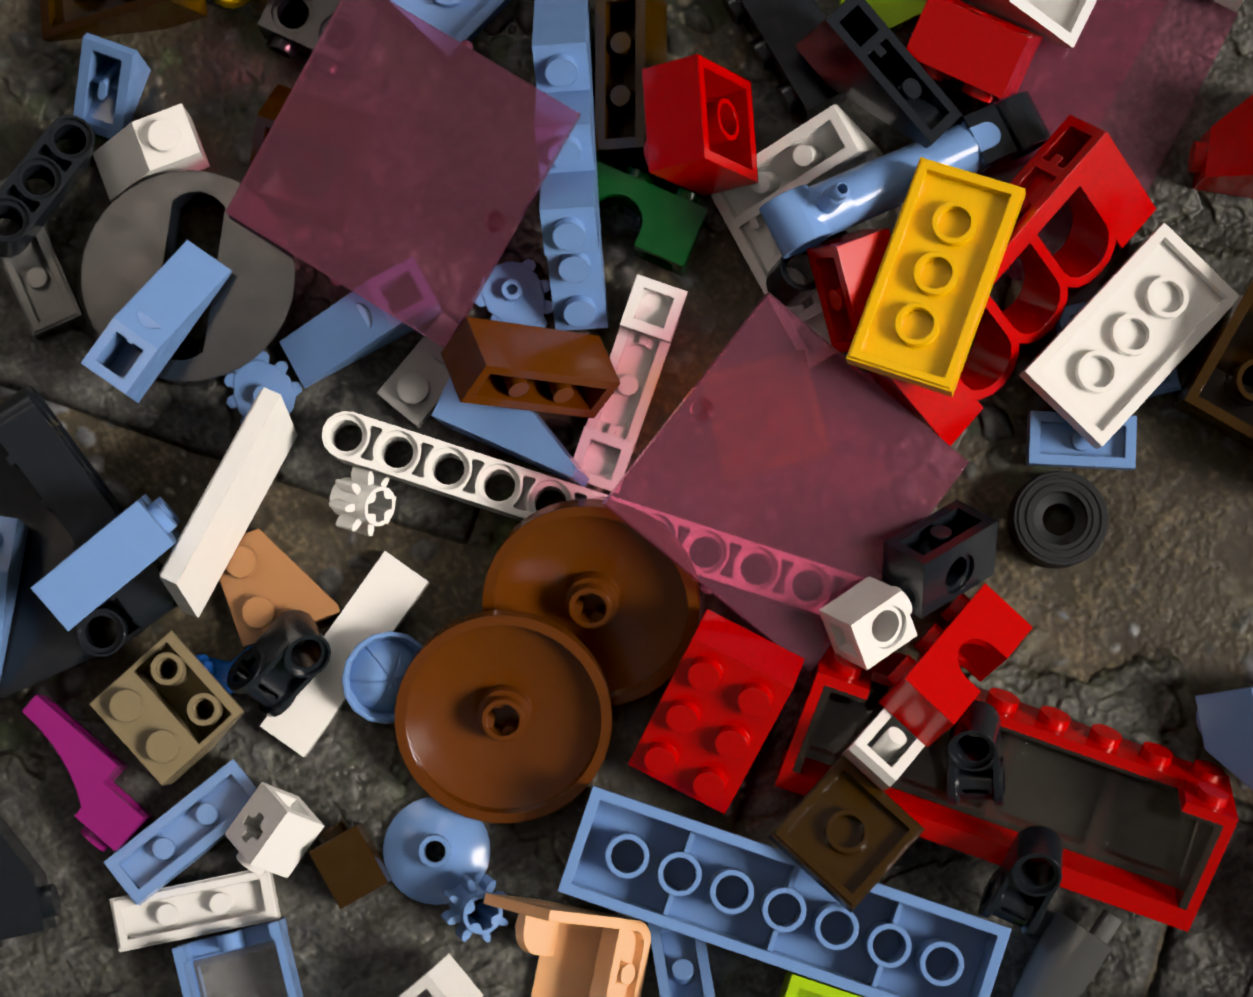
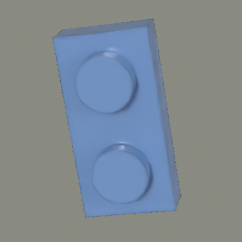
(1057, 444)

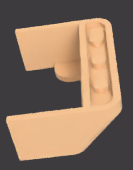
(579, 948)

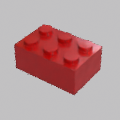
(716, 711)

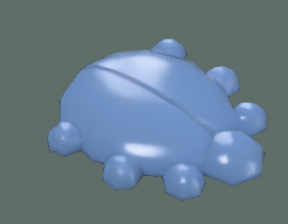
(516, 294)
(254, 377)

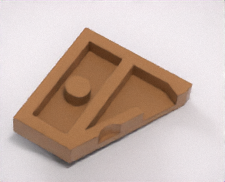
(266, 583)

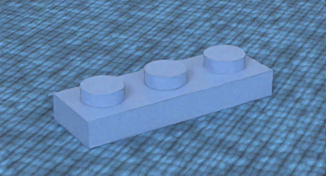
(181, 834)

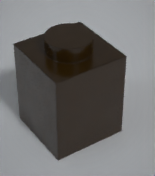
(349, 863)

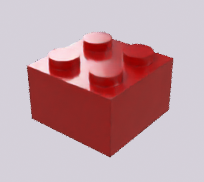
(972, 47)
(699, 125)

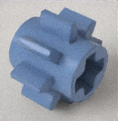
(462, 904)

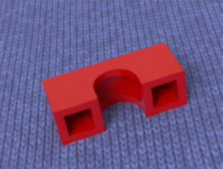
(932, 689)

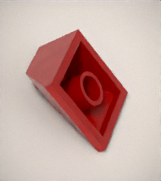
(1225, 154)

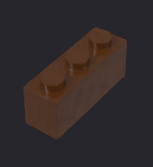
(529, 368)

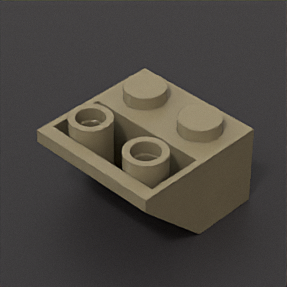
(168, 709)

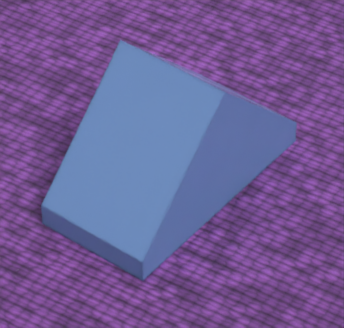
(108, 84)

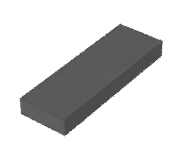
(40, 282)

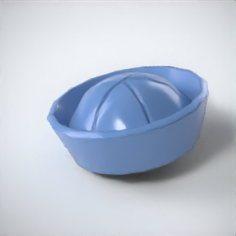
(375, 674)

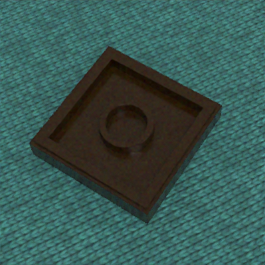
(846, 833)

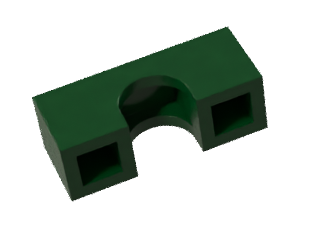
(668, 219)

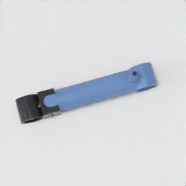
(974, 144)

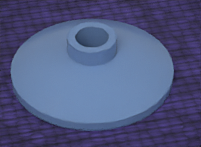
(405, 856)

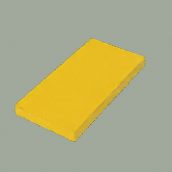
(936, 276)

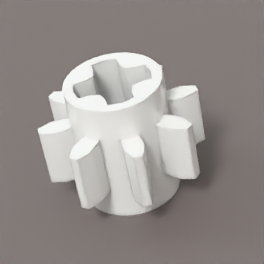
(362, 501)

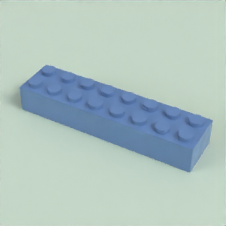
(771, 909)

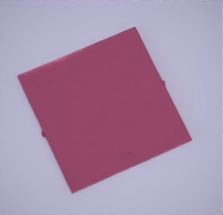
(402, 164)
(783, 478)

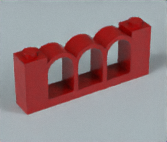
(1107, 210)

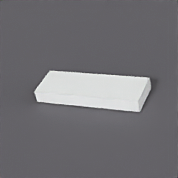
(195, 909)

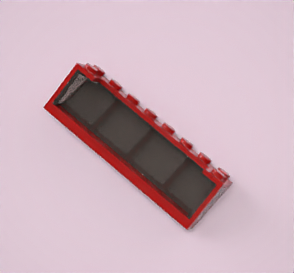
(1128, 814)

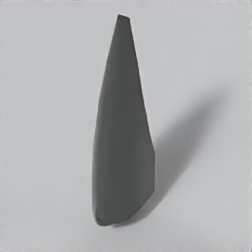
(1066, 957)

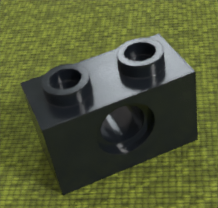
(941, 556)

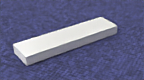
(374, 608)

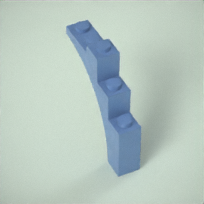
(570, 189)

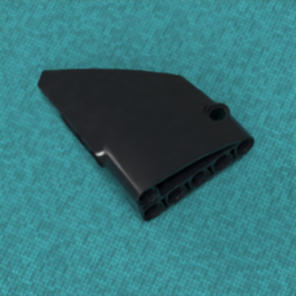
(64, 504)

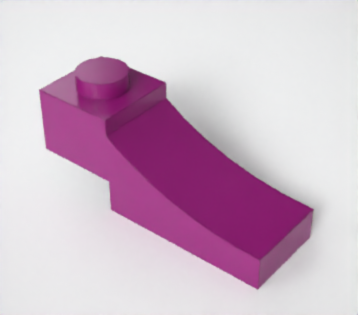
(106, 809)

